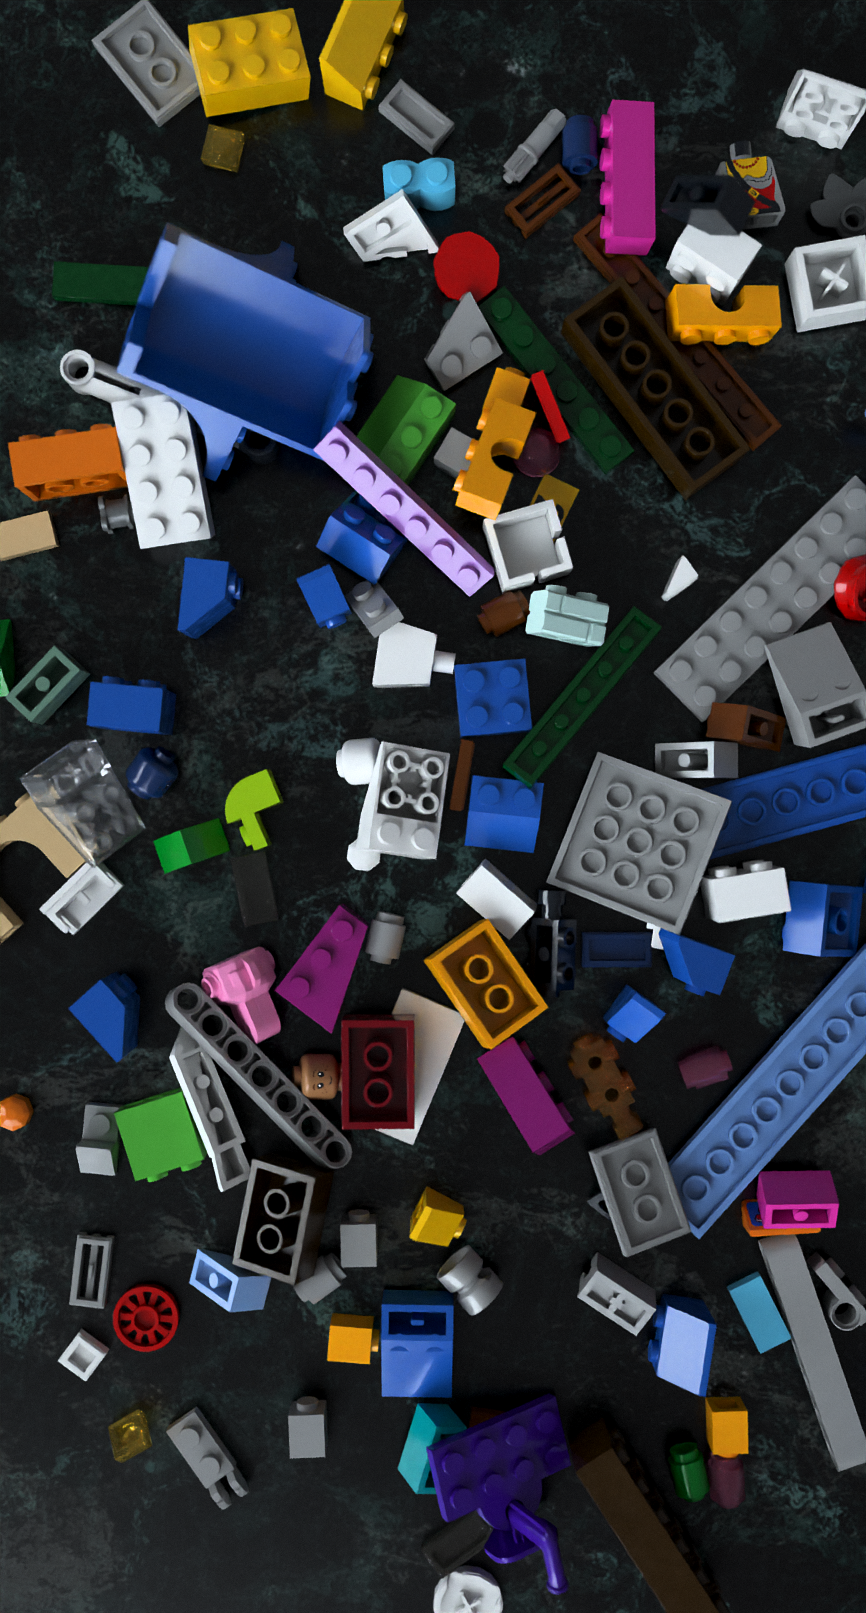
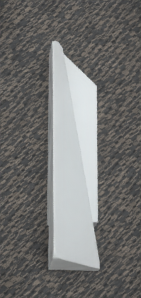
(210, 1110)

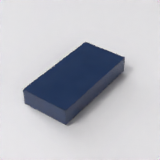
(616, 949)

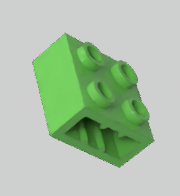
(160, 1135)

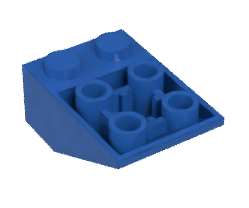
(417, 1343)

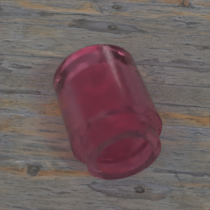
(705, 1067)
(726, 1481)

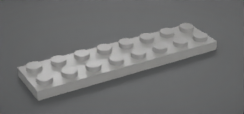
(768, 604)

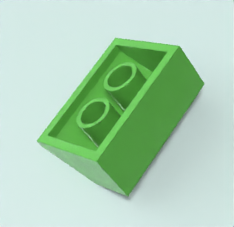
(407, 426)

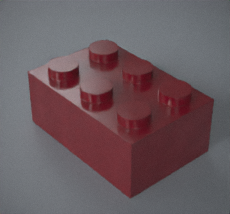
(378, 1071)

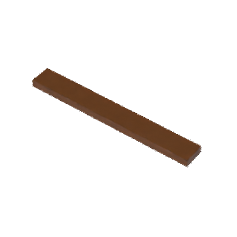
(723, 383)

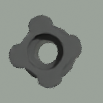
(116, 513)

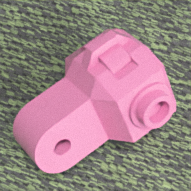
(244, 986)

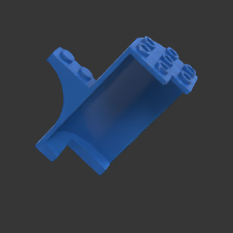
(244, 346)

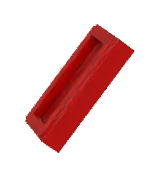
(550, 406)

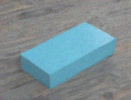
(759, 1312)

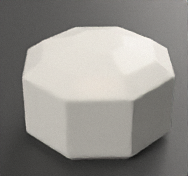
(362, 859)

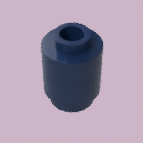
(580, 144)

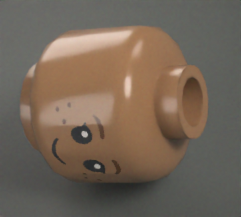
(318, 1076)

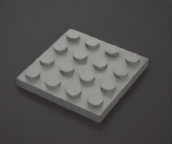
(639, 842)

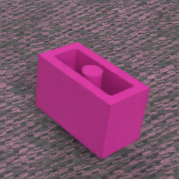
(797, 1199)

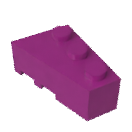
(326, 967)
(527, 1095)

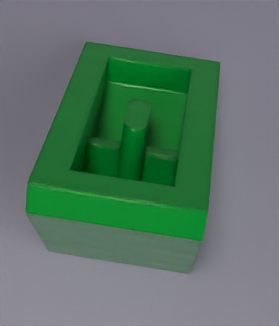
(191, 845)

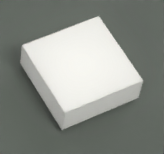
(83, 1355)

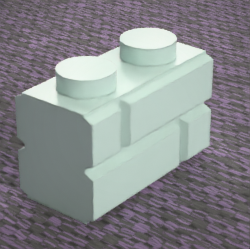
(567, 617)

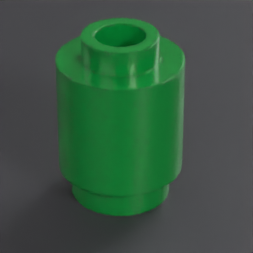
(688, 1471)

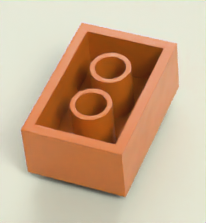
(68, 463)

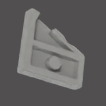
(463, 345)

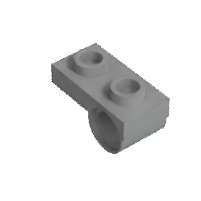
(838, 1294)

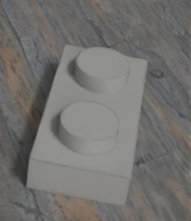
(373, 607)

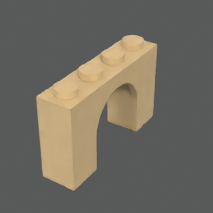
(33, 827)

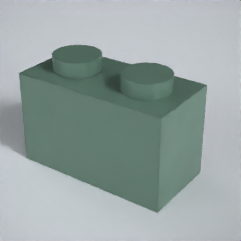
(47, 685)

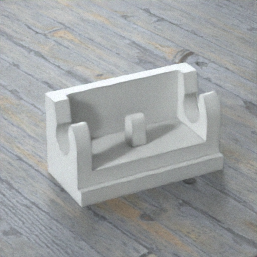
(81, 897)
(497, 899)

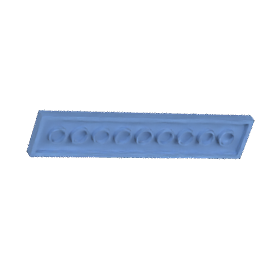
(773, 1099)

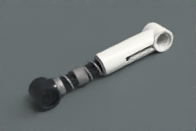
(94, 385)

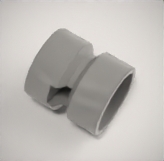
(471, 1281)

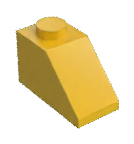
(436, 1219)

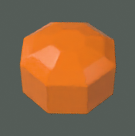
(15, 1112)

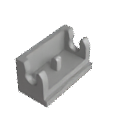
(617, 1294)

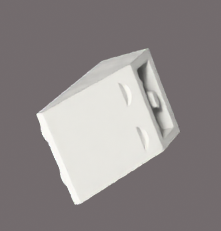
(821, 109)
(404, 802)

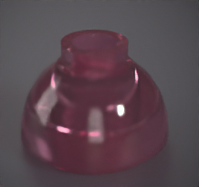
(539, 453)

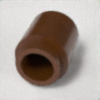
(504, 612)

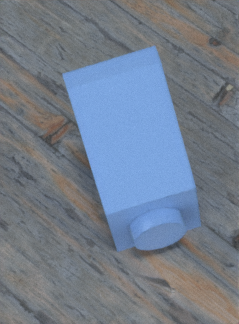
(229, 1284)

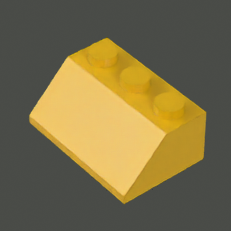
(359, 48)

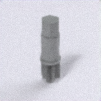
(528, 153)

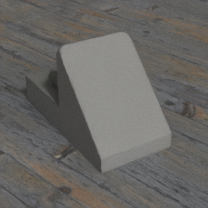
(100, 1140)

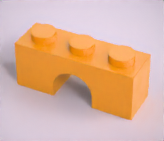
(695, 317)
(503, 433)

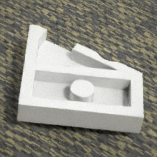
(390, 230)

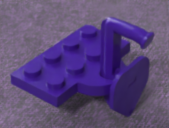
(504, 1463)

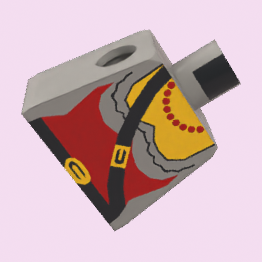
(760, 182)

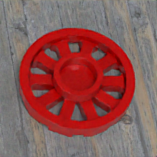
(146, 1317)

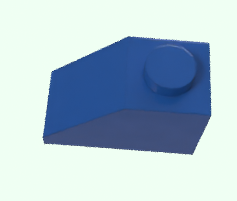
(324, 597)
(696, 963)
(632, 1015)

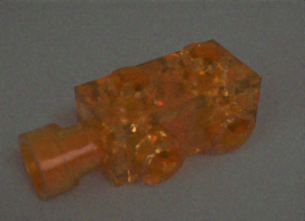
(603, 1078)

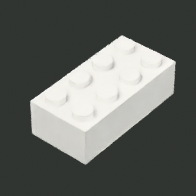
(163, 471)

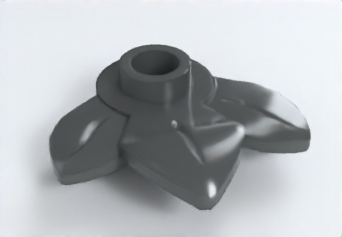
(841, 203)

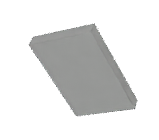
(150, 61)
(639, 1192)

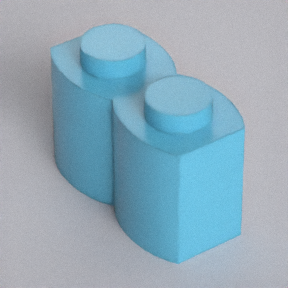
(426, 184)

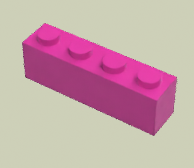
(628, 177)

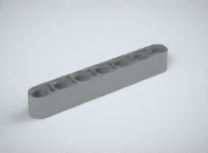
(274, 1083)
(814, 1350)

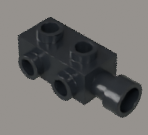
(552, 946)

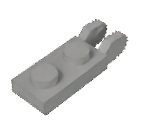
(207, 1456)

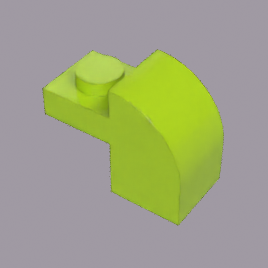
(246, 800)

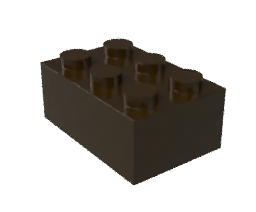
(282, 1218)

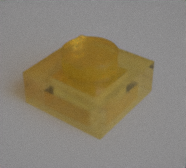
(222, 148)
(129, 1436)

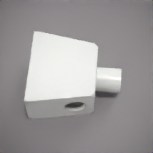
(408, 658)

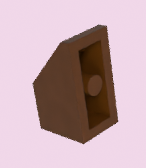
(745, 726)

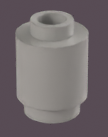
(385, 937)
(326, 1278)

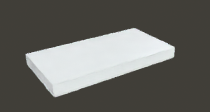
(435, 1038)

